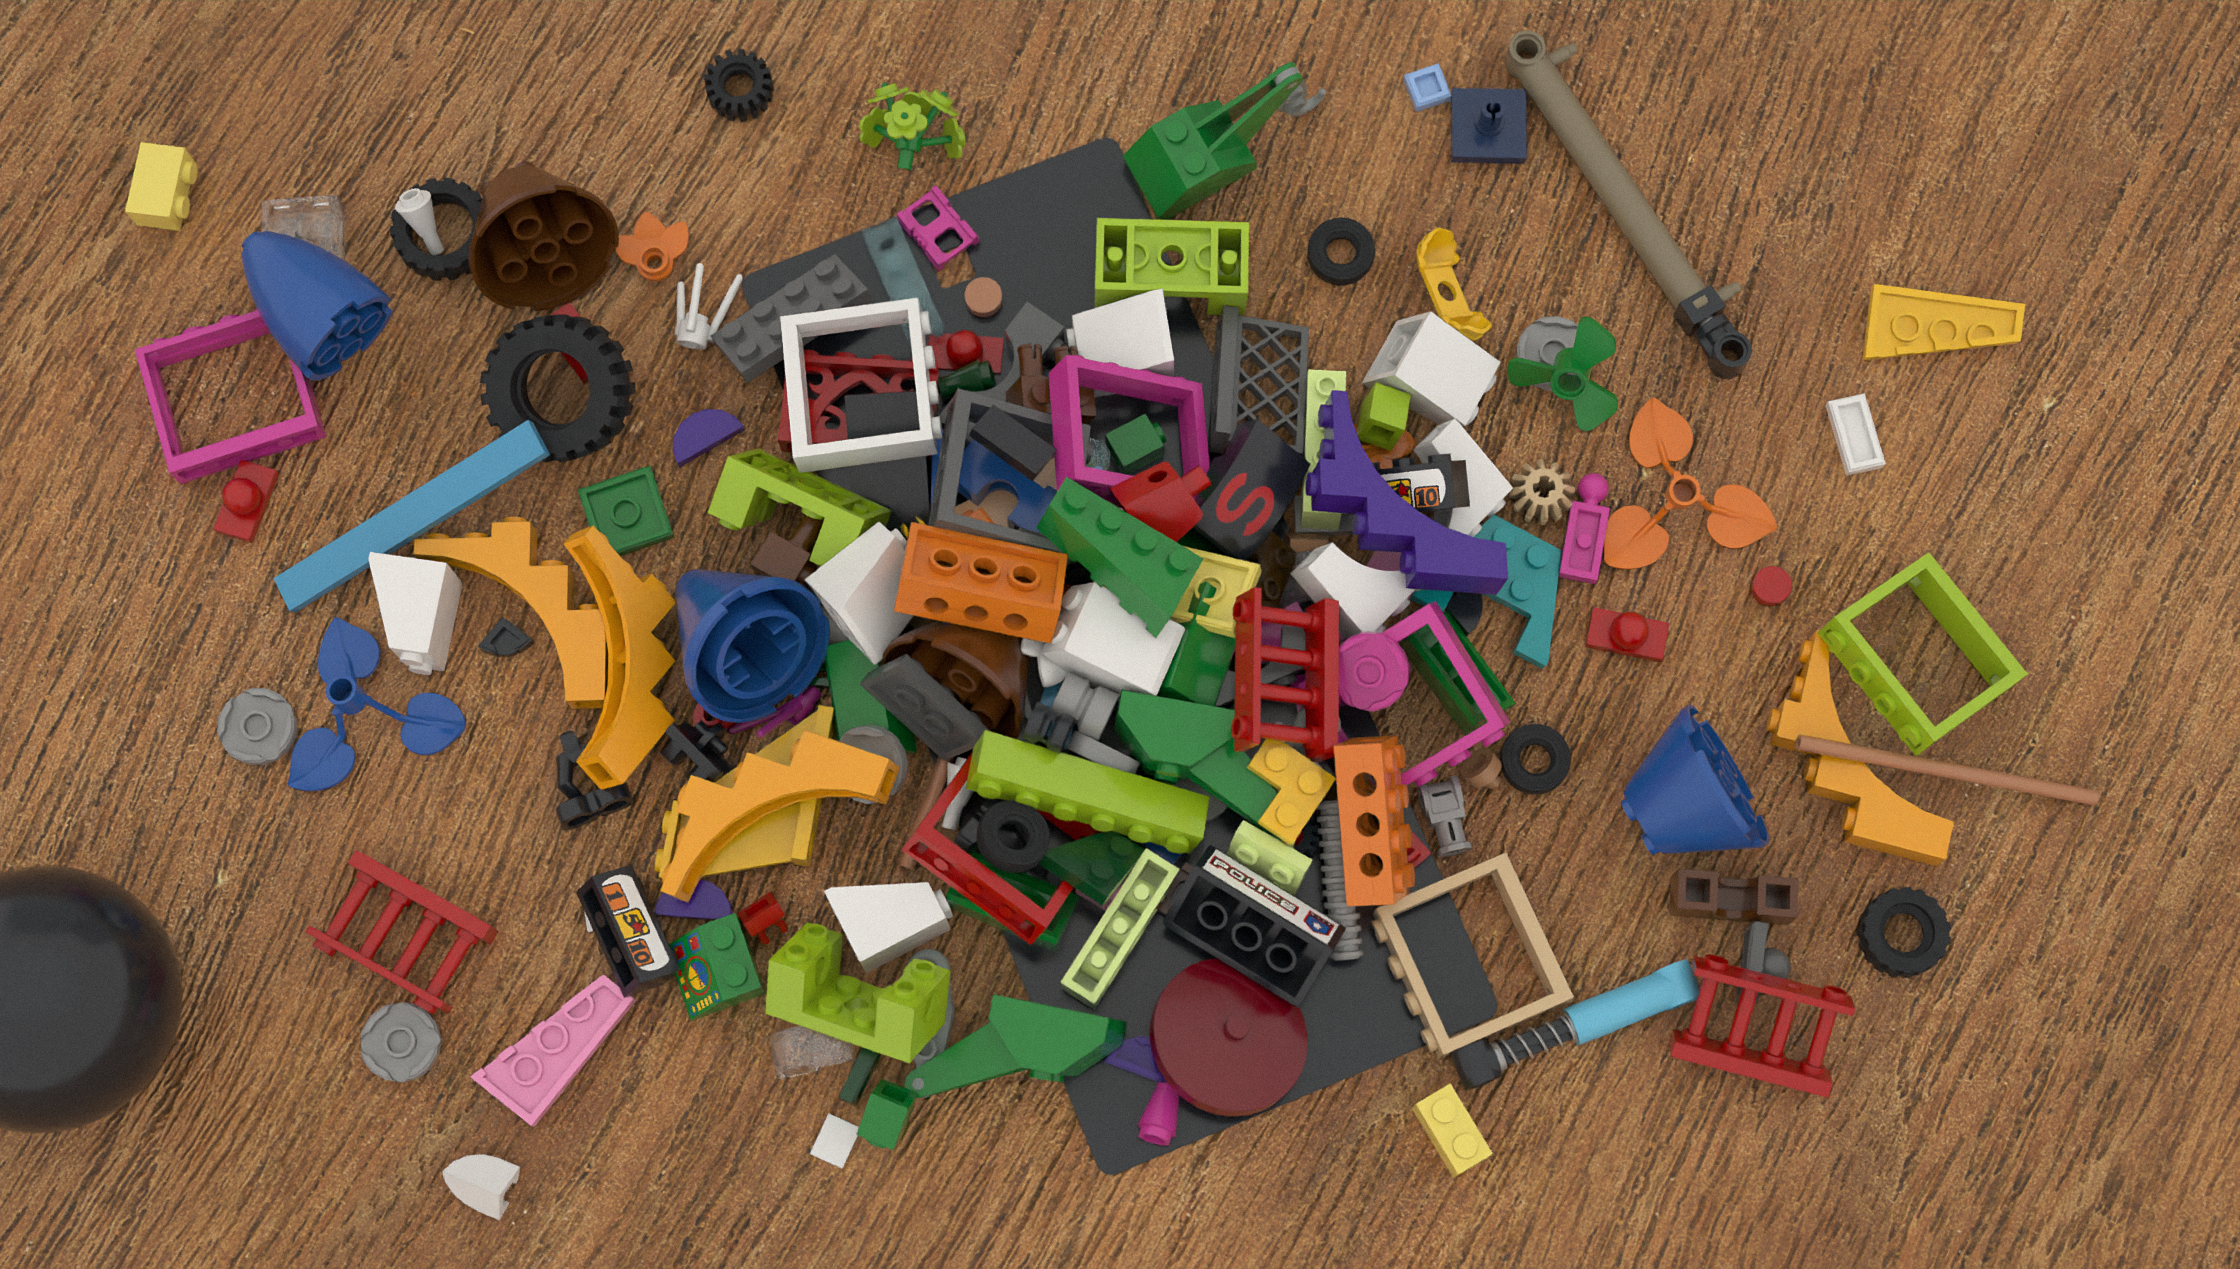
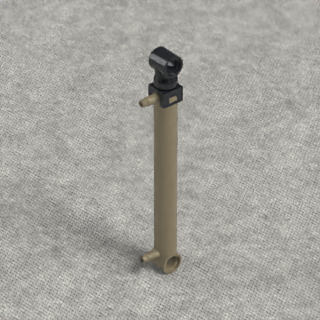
(1696, 306)

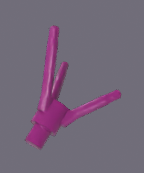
(793, 711)

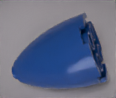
(312, 301)

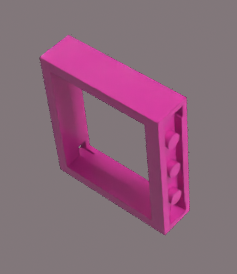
(1112, 378)
(227, 453)
(1496, 718)

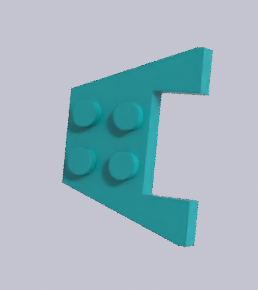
(1528, 591)

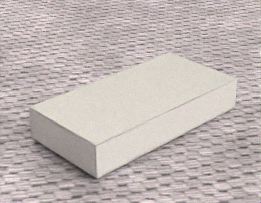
(1855, 434)

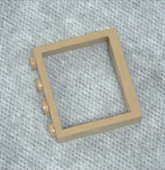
(1528, 928)

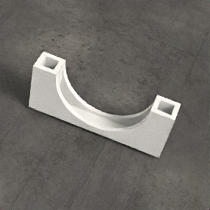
(1373, 595)

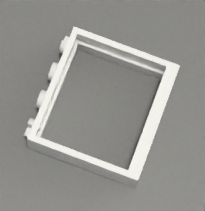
(866, 449)

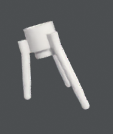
(693, 329)

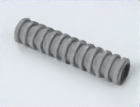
(1348, 945)

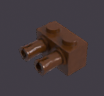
(1033, 388)
(790, 556)

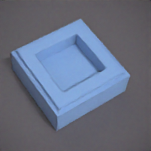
(1427, 87)

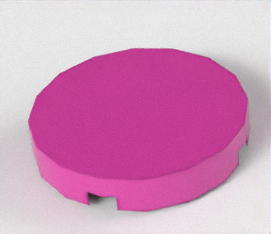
(1372, 671)

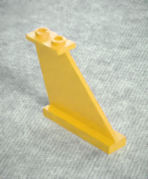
(775, 838)

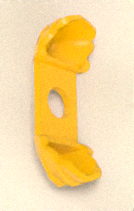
(1435, 261)

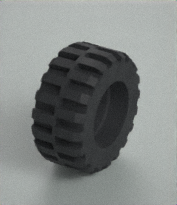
(596, 353)

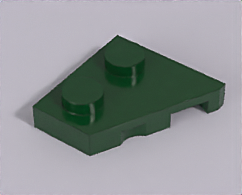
(1094, 863)

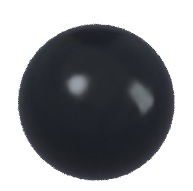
(82, 998)

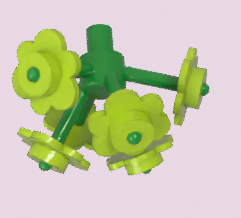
(908, 121)

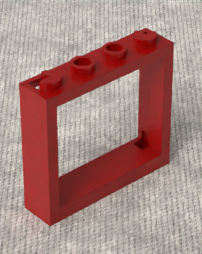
(978, 881)

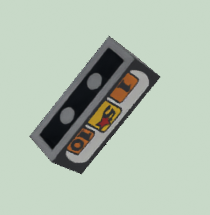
(1428, 486)
(628, 930)

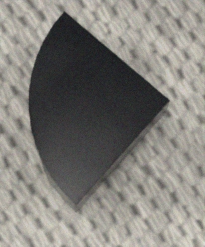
(1466, 610)
(505, 640)

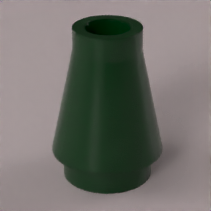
(972, 377)

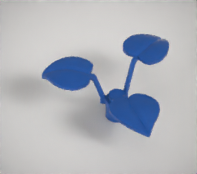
(354, 654)

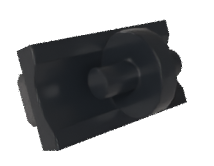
(701, 745)

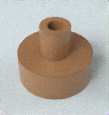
(1482, 769)

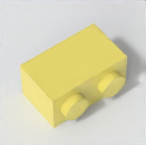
(161, 186)
(1451, 1130)

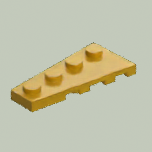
(1931, 322)

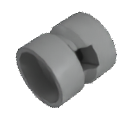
(1088, 706)

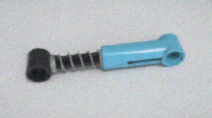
(1580, 1023)

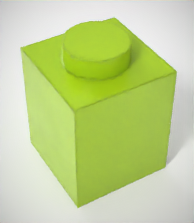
(1383, 416)

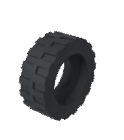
(1921, 907)

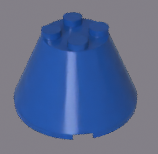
(1692, 793)

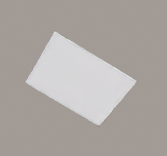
(835, 1141)

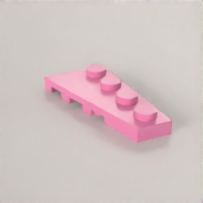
(548, 1058)

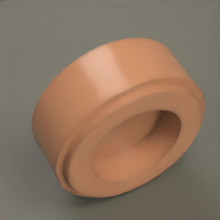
(983, 297)

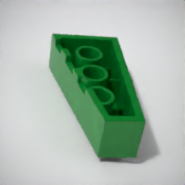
(1121, 553)

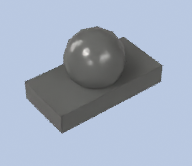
(1762, 959)

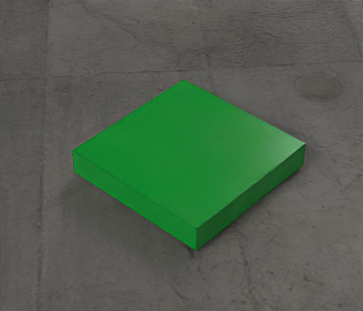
(627, 510)

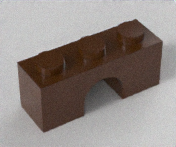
(1746, 900)

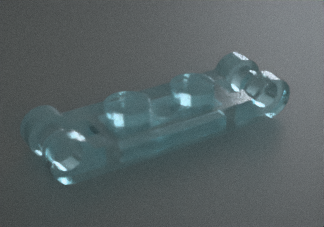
(900, 272)

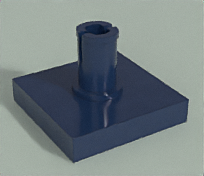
(1488, 126)

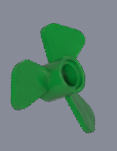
(1590, 400)

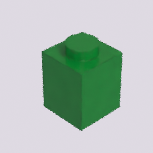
(1136, 444)
(887, 1114)

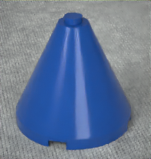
(748, 641)

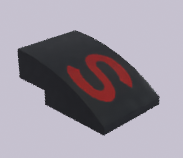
(1249, 489)

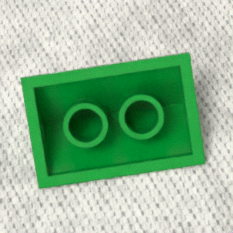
(1200, 659)
(1444, 680)
(851, 702)
(1032, 888)

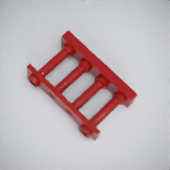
(1321, 682)
(403, 893)
(1771, 1063)

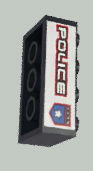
(1253, 925)

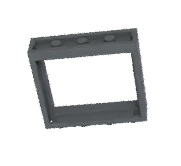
(971, 407)

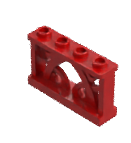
(853, 373)

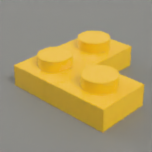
(1299, 785)

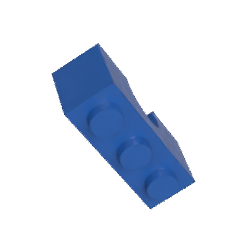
(985, 473)

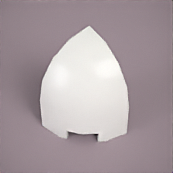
(482, 1182)

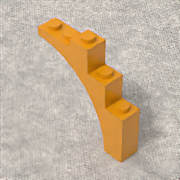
(549, 589)
(637, 660)
(762, 786)
(1877, 814)

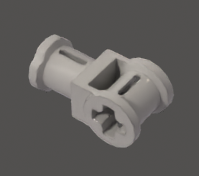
(1444, 811)

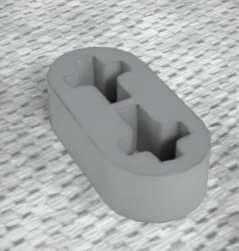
(1101, 753)

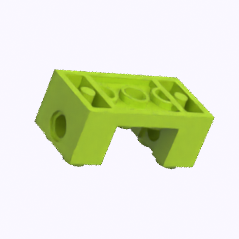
(1211, 267)
(758, 480)
(812, 993)

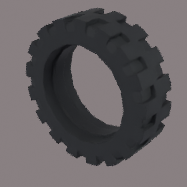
(437, 266)

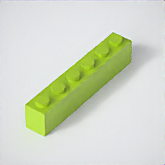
(1088, 792)

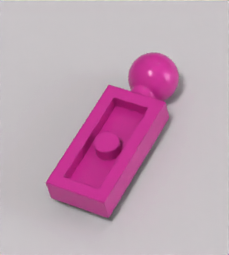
(1585, 531)

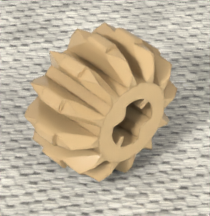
(1528, 500)

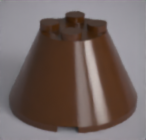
(539, 239)
(976, 665)

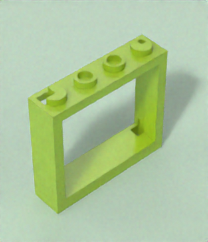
(1957, 619)

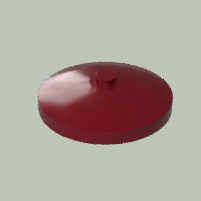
(1226, 1040)

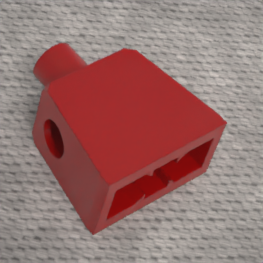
(1163, 498)

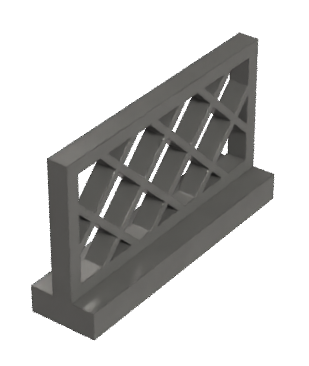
(1228, 373)

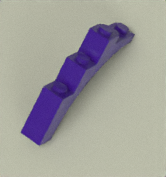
(1430, 552)

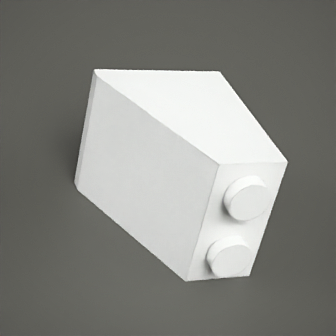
(1126, 333)
(1436, 367)
(861, 590)
(416, 608)
(1109, 644)
(889, 919)

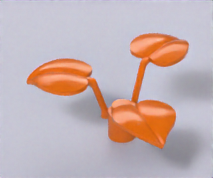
(1636, 538)

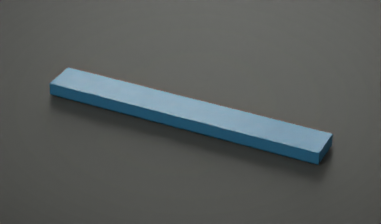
(412, 515)

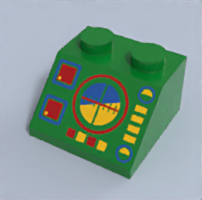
(716, 967)

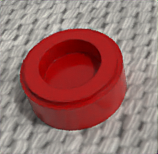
(1771, 586)

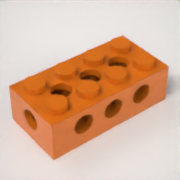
(981, 583)
(1361, 837)

